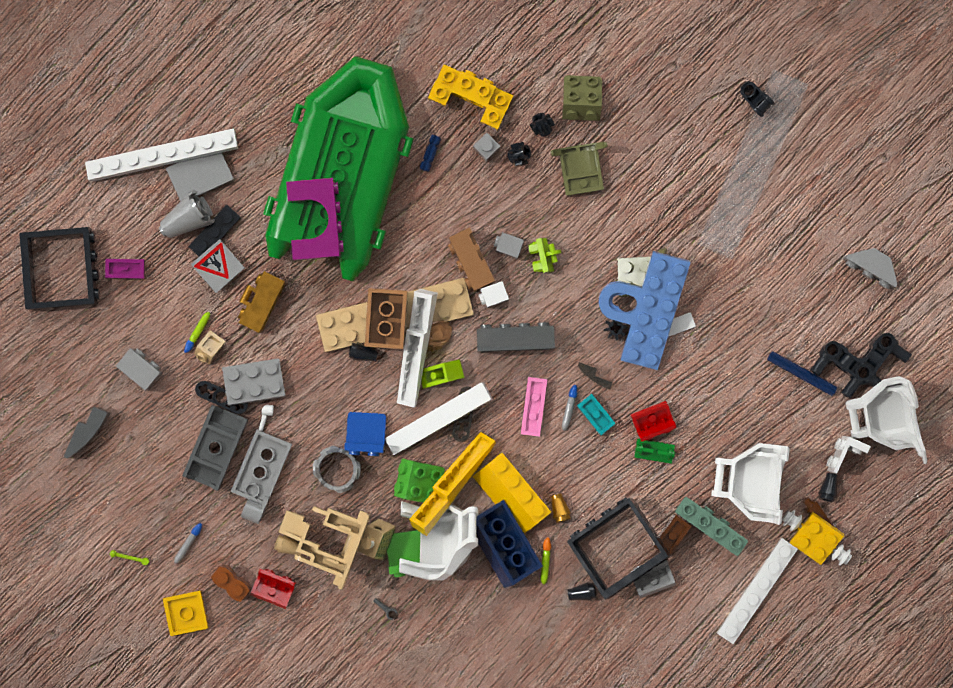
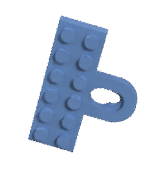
(654, 308)

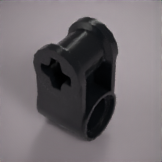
(758, 100)

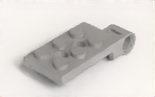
(260, 489)

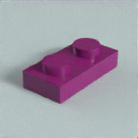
(125, 268)

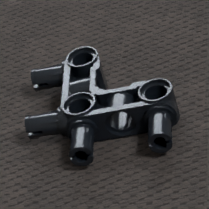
(850, 364)

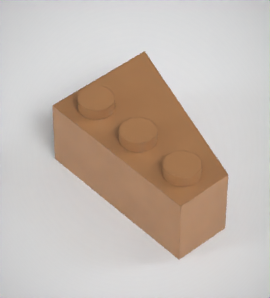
(470, 260)

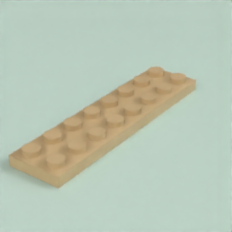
(348, 324)

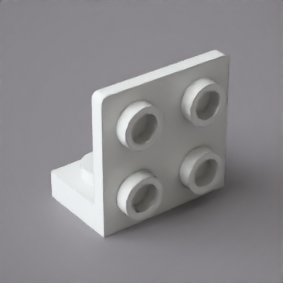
(841, 446)

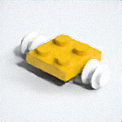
(816, 538)

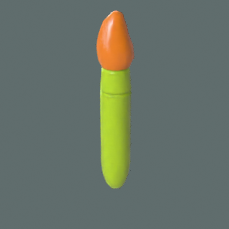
(545, 560)

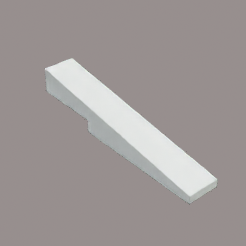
(416, 346)
(439, 418)

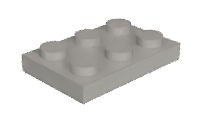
(253, 382)

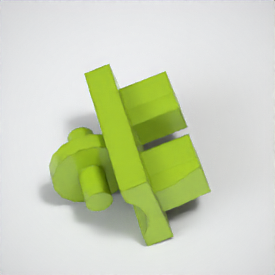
(547, 255)

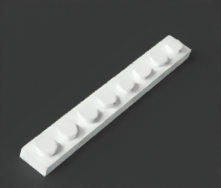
(161, 155)

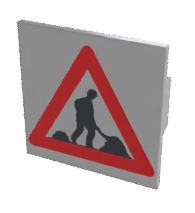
(217, 266)

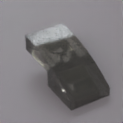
(590, 373)

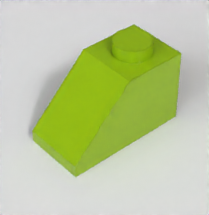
(442, 373)

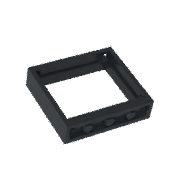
(28, 268)
(594, 525)

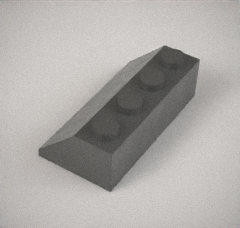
(515, 338)

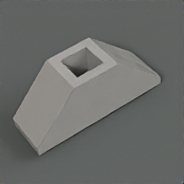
(874, 265)

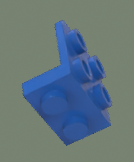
(365, 433)

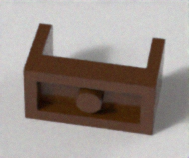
(673, 533)

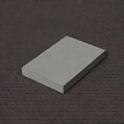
(199, 174)

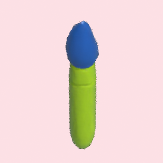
(196, 333)

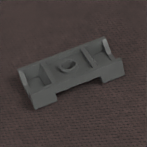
(226, 430)

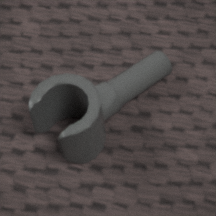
(384, 607)

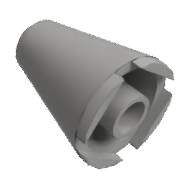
(187, 216)

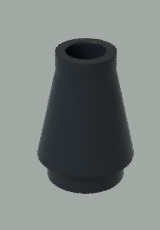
(362, 353)
(828, 490)
(582, 592)

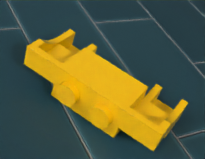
(473, 90)

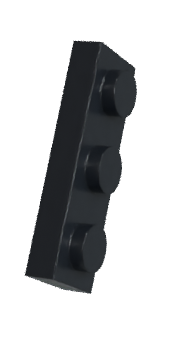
(223, 223)

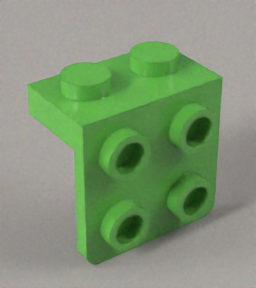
(416, 480)
(404, 546)

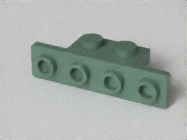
(715, 528)

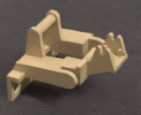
(339, 565)

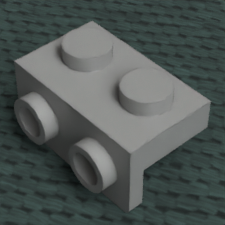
(655, 580)

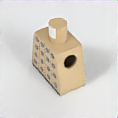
(376, 541)

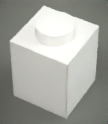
(493, 294)

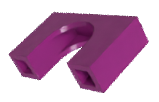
(329, 242)

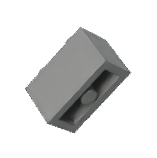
(139, 369)

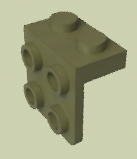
(582, 98)

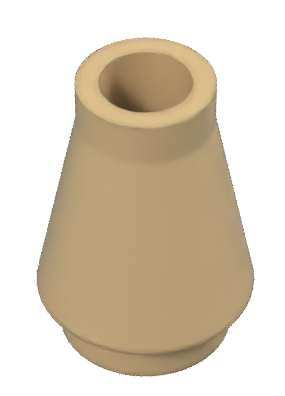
(286, 545)

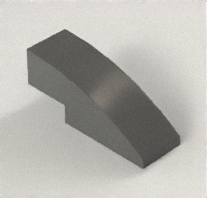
(87, 431)

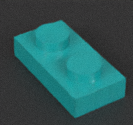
(596, 414)

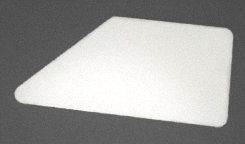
(681, 324)

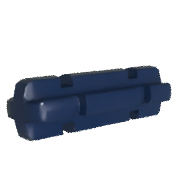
(430, 153)

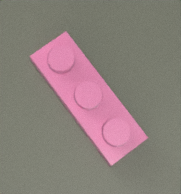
(533, 406)

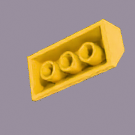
(505, 483)

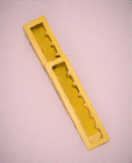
(451, 484)

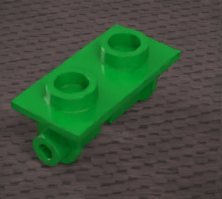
(654, 451)

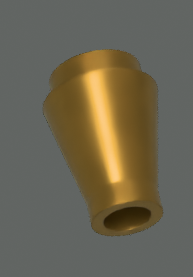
(560, 509)

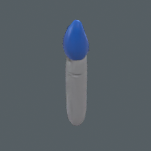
(569, 407)
(187, 544)

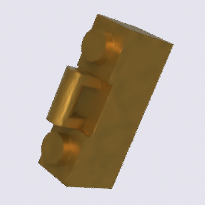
(263, 303)

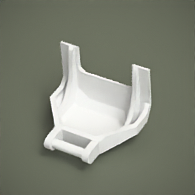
(889, 415)
(754, 481)
(445, 546)

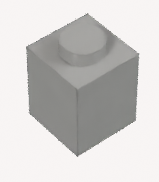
(486, 147)
(508, 245)

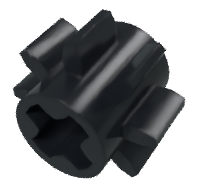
(542, 124)
(519, 154)
(612, 333)

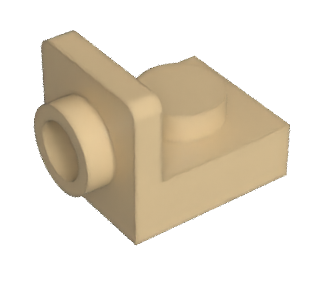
(209, 347)

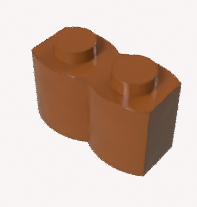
(235, 586)

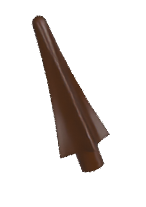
(813, 506)

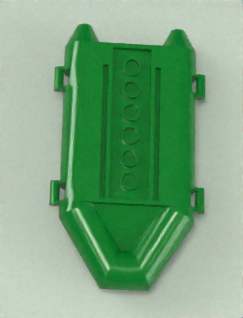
(349, 135)

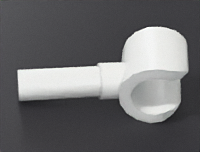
(267, 410)

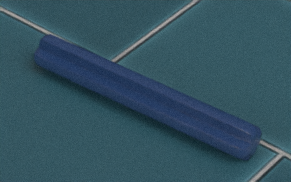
(802, 373)

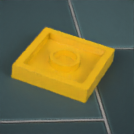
(185, 613)

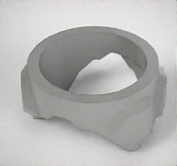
(317, 473)

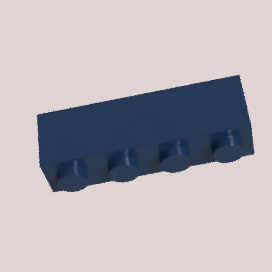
(505, 545)

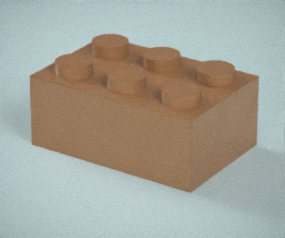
(386, 318)

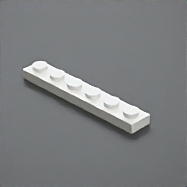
(757, 590)

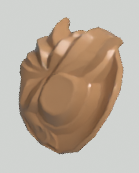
(439, 335)

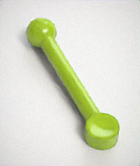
(144, 561)

